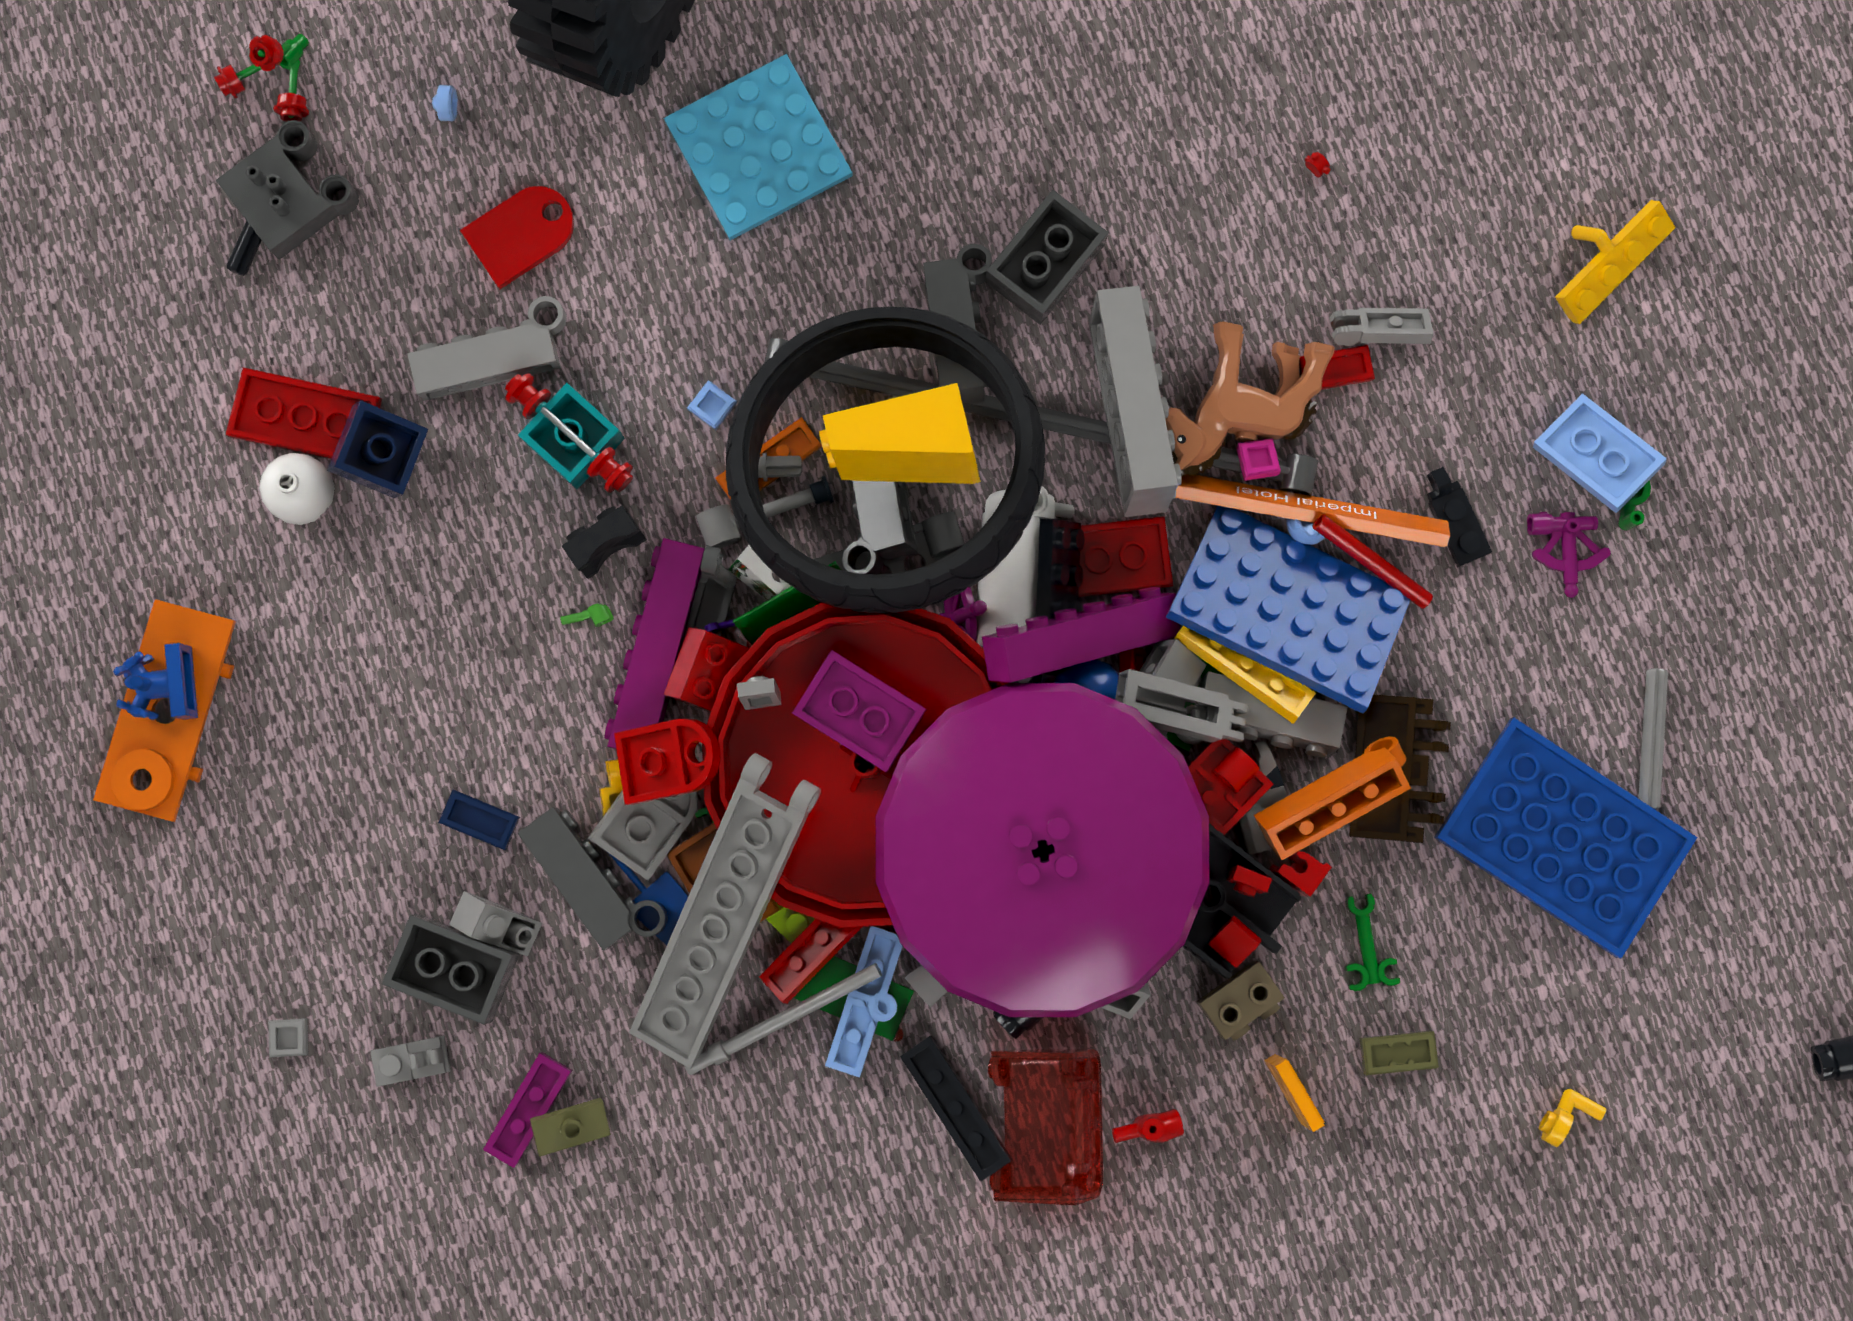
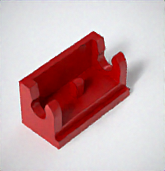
(1302, 875)

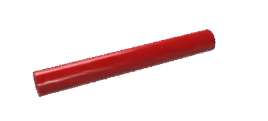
(1372, 561)

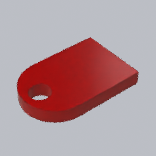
(517, 235)
(662, 761)

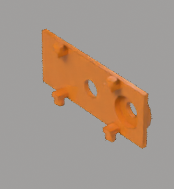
(168, 748)

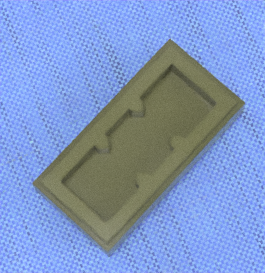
(1399, 1052)
(570, 1126)

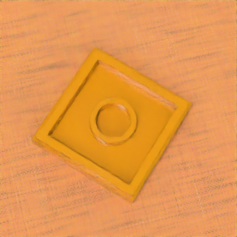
(1295, 1092)

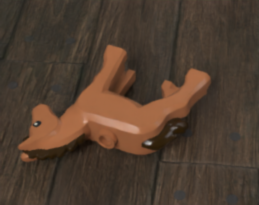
(1247, 409)

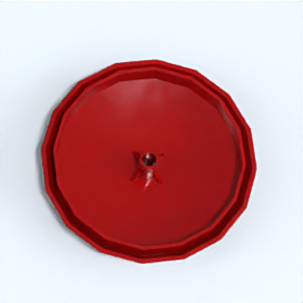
(835, 854)

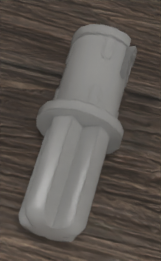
(779, 466)

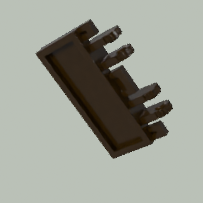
(1397, 718)

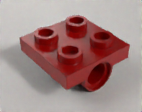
(1227, 783)

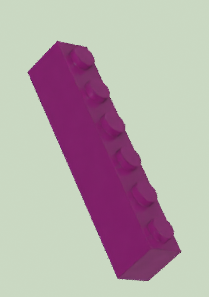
(1078, 636)
(658, 637)

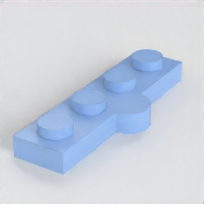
(866, 1004)

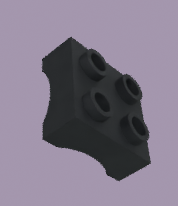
(593, 545)

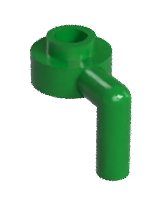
(1628, 516)

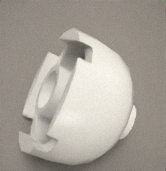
(296, 488)

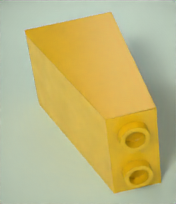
(903, 440)

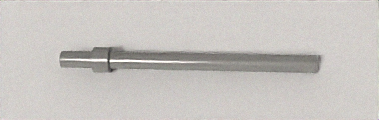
(721, 1050)

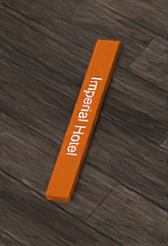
(1309, 508)

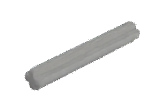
(1653, 737)

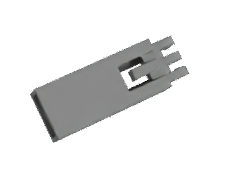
(1163, 706)

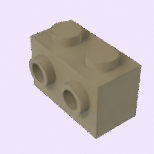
(1241, 1001)

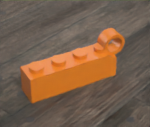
(1335, 798)

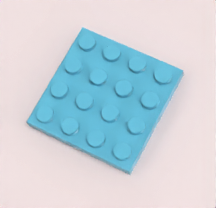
(758, 147)

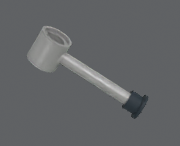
(721, 527)

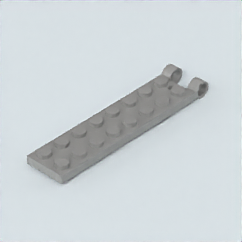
(721, 915)

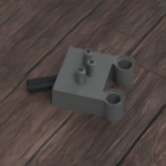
(278, 199)

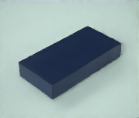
(479, 819)

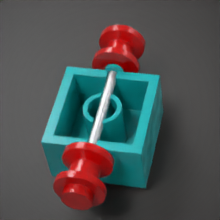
(569, 434)

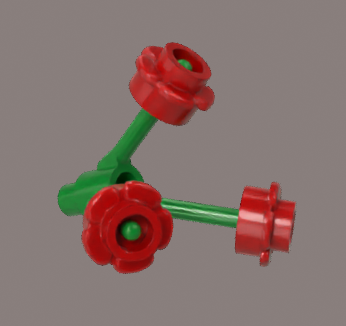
(265, 56)

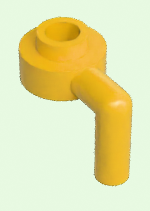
(1557, 1124)

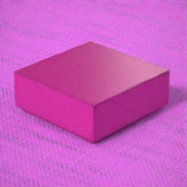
(1258, 459)

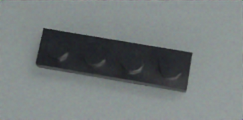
(956, 1108)

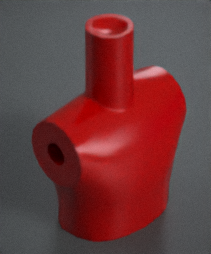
(1151, 1127)

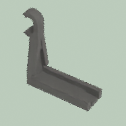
(712, 593)

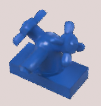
(174, 683)

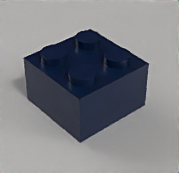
(377, 449)

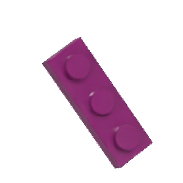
(531, 1100)

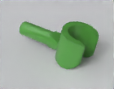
(599, 613)

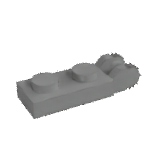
(1382, 326)

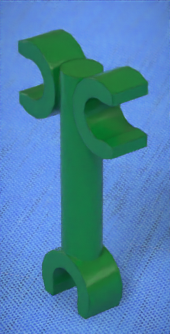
(1371, 971)

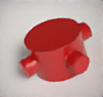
(1317, 164)

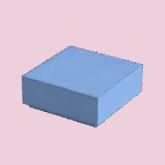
(712, 405)

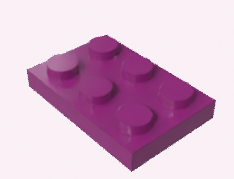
(859, 711)

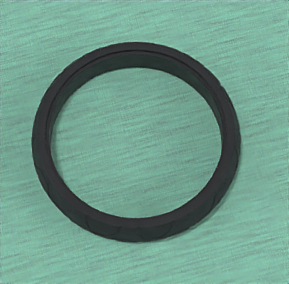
(860, 332)

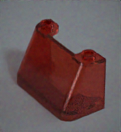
(1050, 1125)

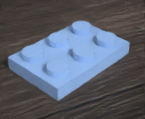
(1599, 453)

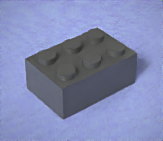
(1046, 257)
(450, 969)

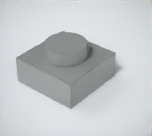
(759, 693)

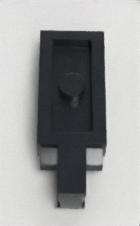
(1451, 504)

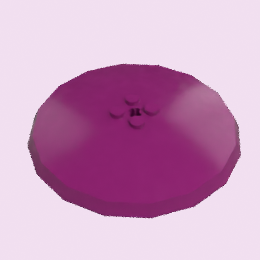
(963, 834)

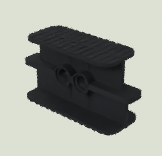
(1258, 913)

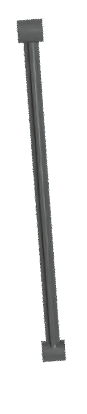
(1296, 473)

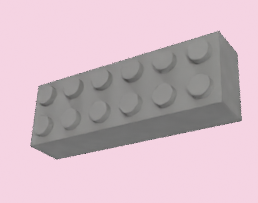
(1133, 401)

